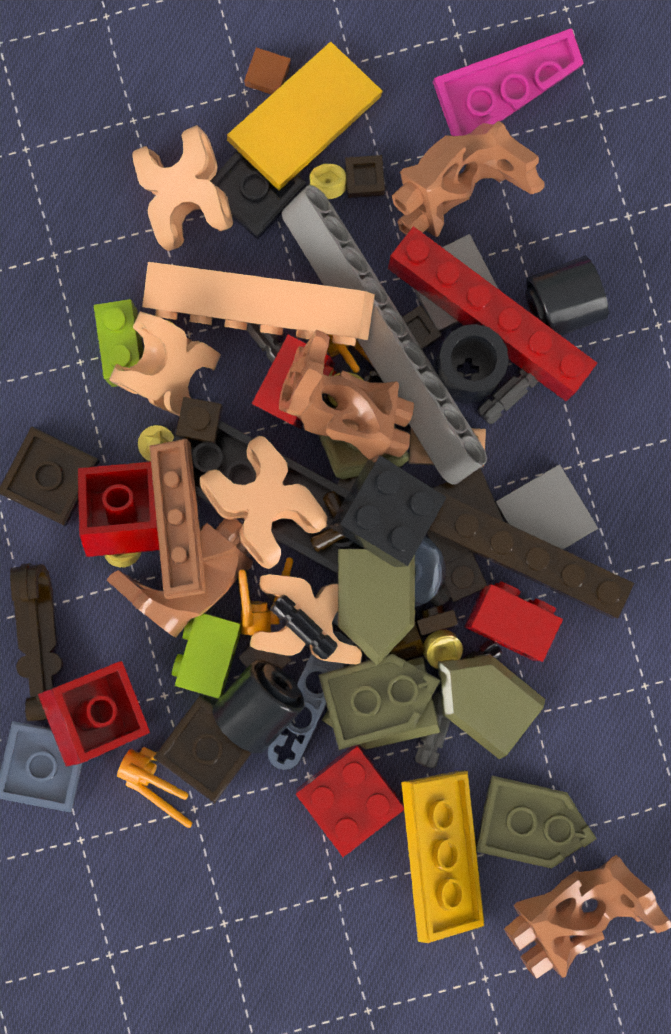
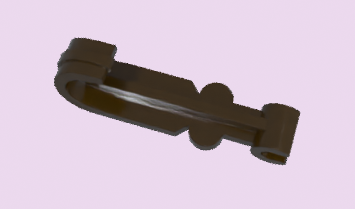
(35, 632)

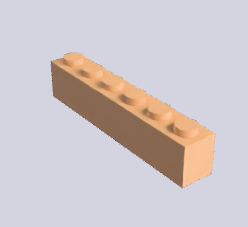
(259, 301)

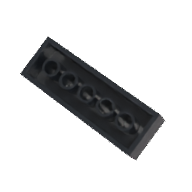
(231, 459)

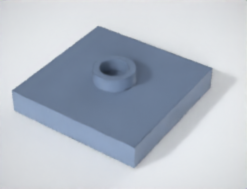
(36, 771)

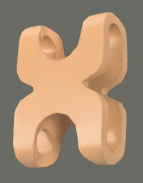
(182, 188)
(165, 365)
(263, 502)
(319, 608)

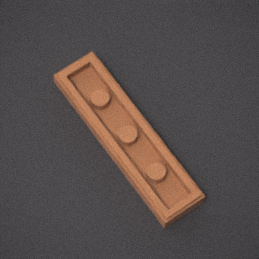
(177, 519)

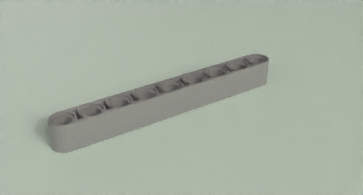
(390, 342)

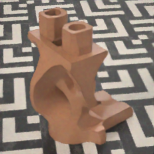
(436, 187)
(363, 409)
(222, 560)
(559, 914)

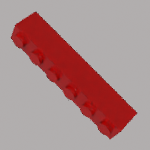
(476, 301)

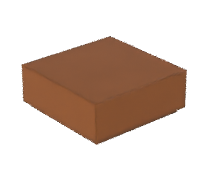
(267, 71)

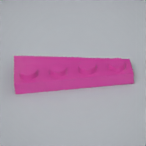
(505, 82)

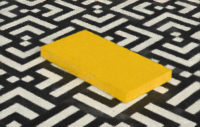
(304, 115)
(442, 855)

